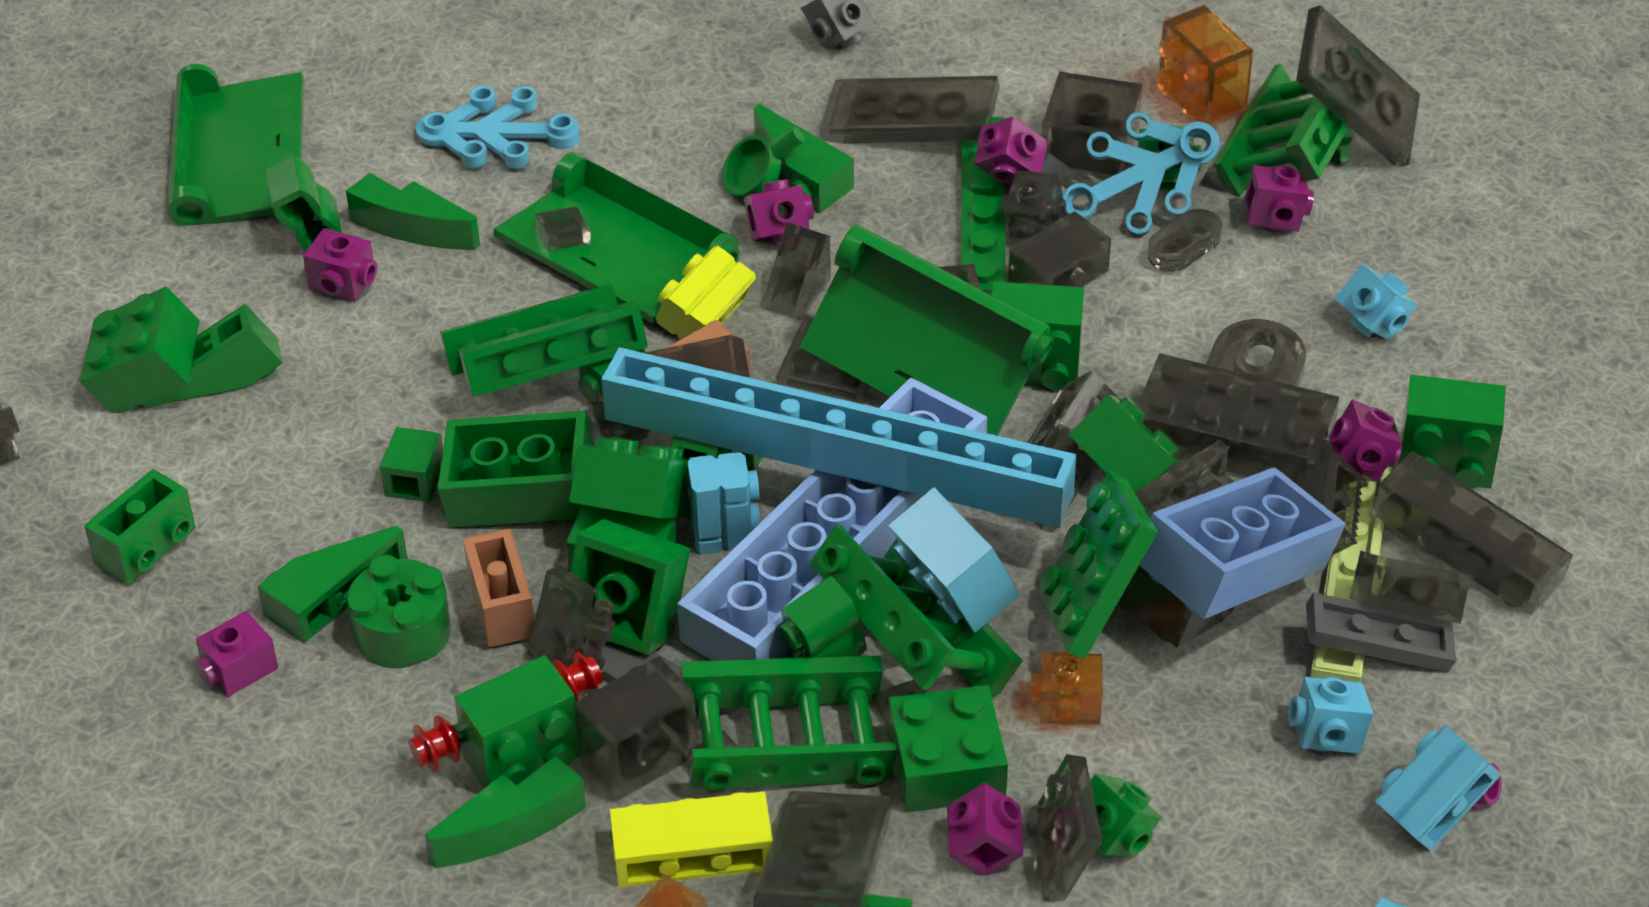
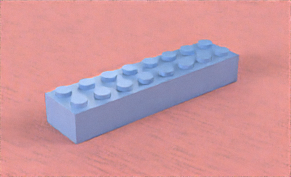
(740, 601)

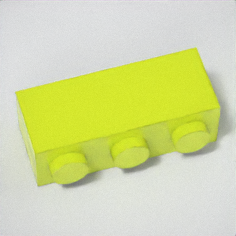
(691, 838)

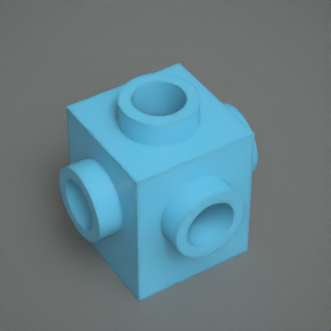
(1376, 302)
(1331, 715)

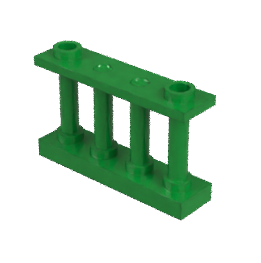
(1309, 141)
(543, 340)
(910, 620)
(787, 683)

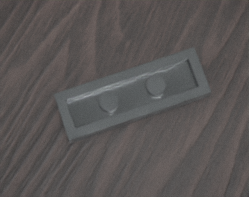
(1380, 632)

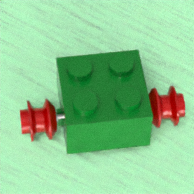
(512, 721)

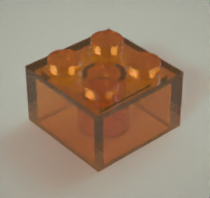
(1204, 66)

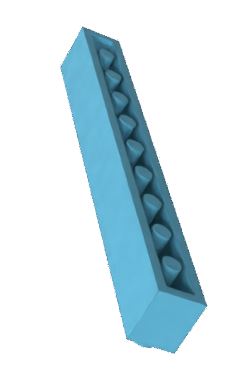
(839, 437)

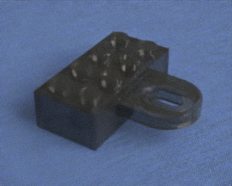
(1245, 406)

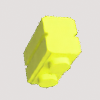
(707, 293)

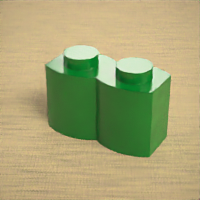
(300, 201)
(823, 623)

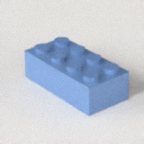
(1240, 542)

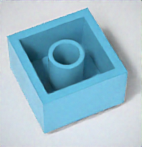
(952, 561)

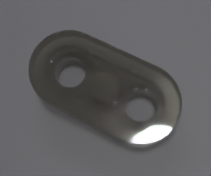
(1178, 246)

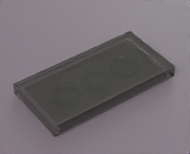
(1358, 86)
(909, 109)
(824, 850)

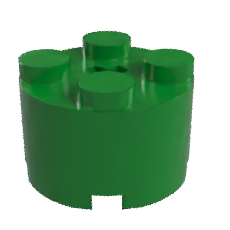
(399, 612)

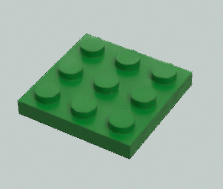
(1096, 563)

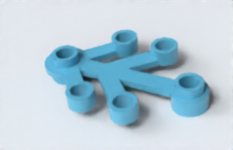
(448, 129)
(1147, 168)

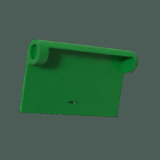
(228, 141)
(634, 239)
(913, 317)

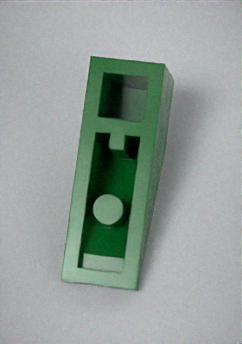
(814, 164)
(228, 357)
(316, 585)

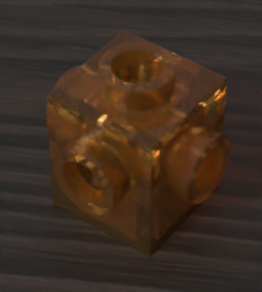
(1068, 689)

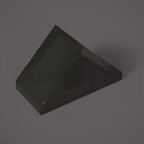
(798, 271)

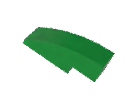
(411, 214)
(507, 815)

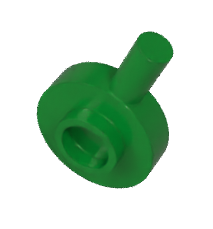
(757, 162)

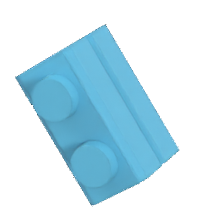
(721, 501)
(1436, 786)

